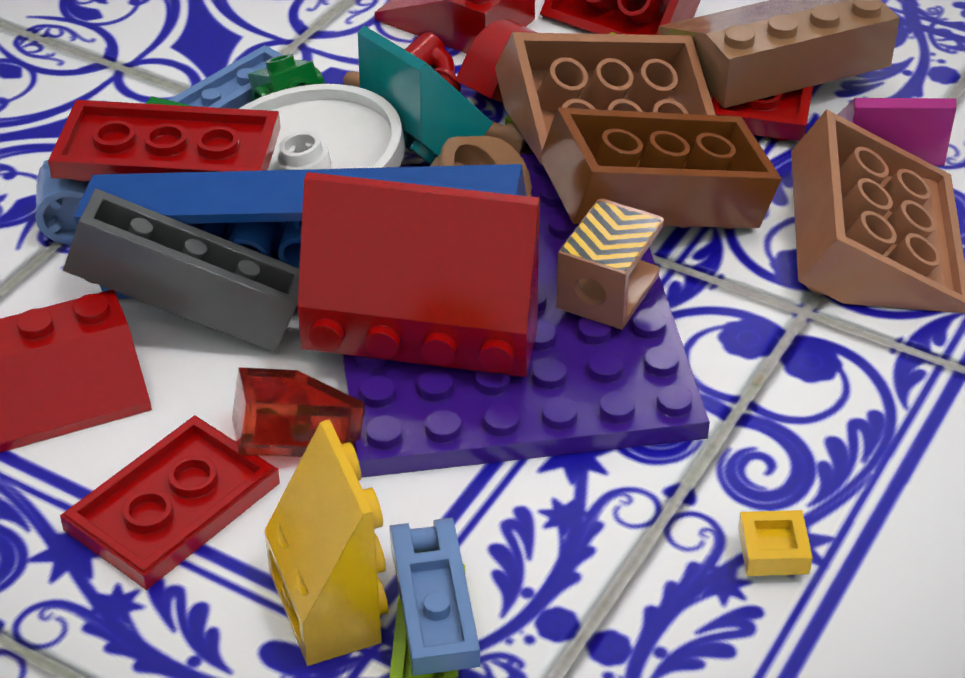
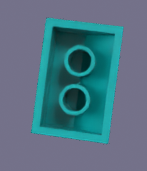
(423, 99)

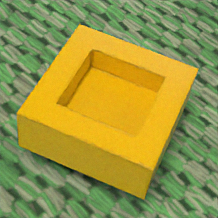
(774, 543)

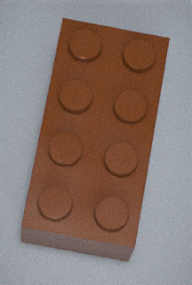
(665, 164)

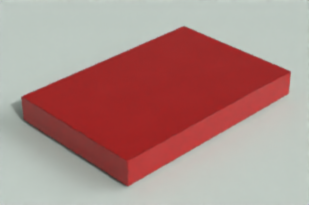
(169, 501)

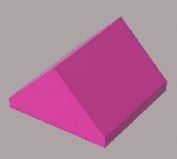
(912, 124)

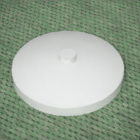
(333, 128)

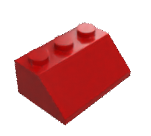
(619, 16)
(67, 370)

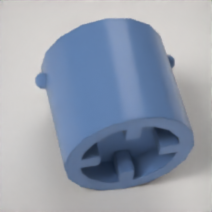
(57, 205)

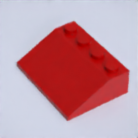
(419, 273)

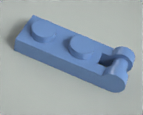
(434, 598)

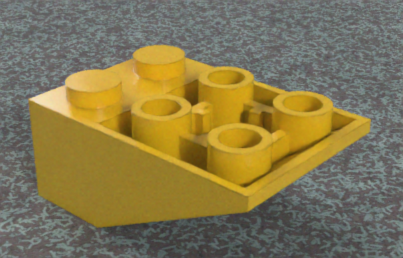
(327, 552)

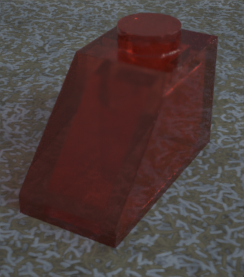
(282, 409)

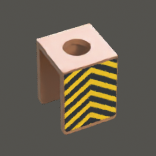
(602, 265)

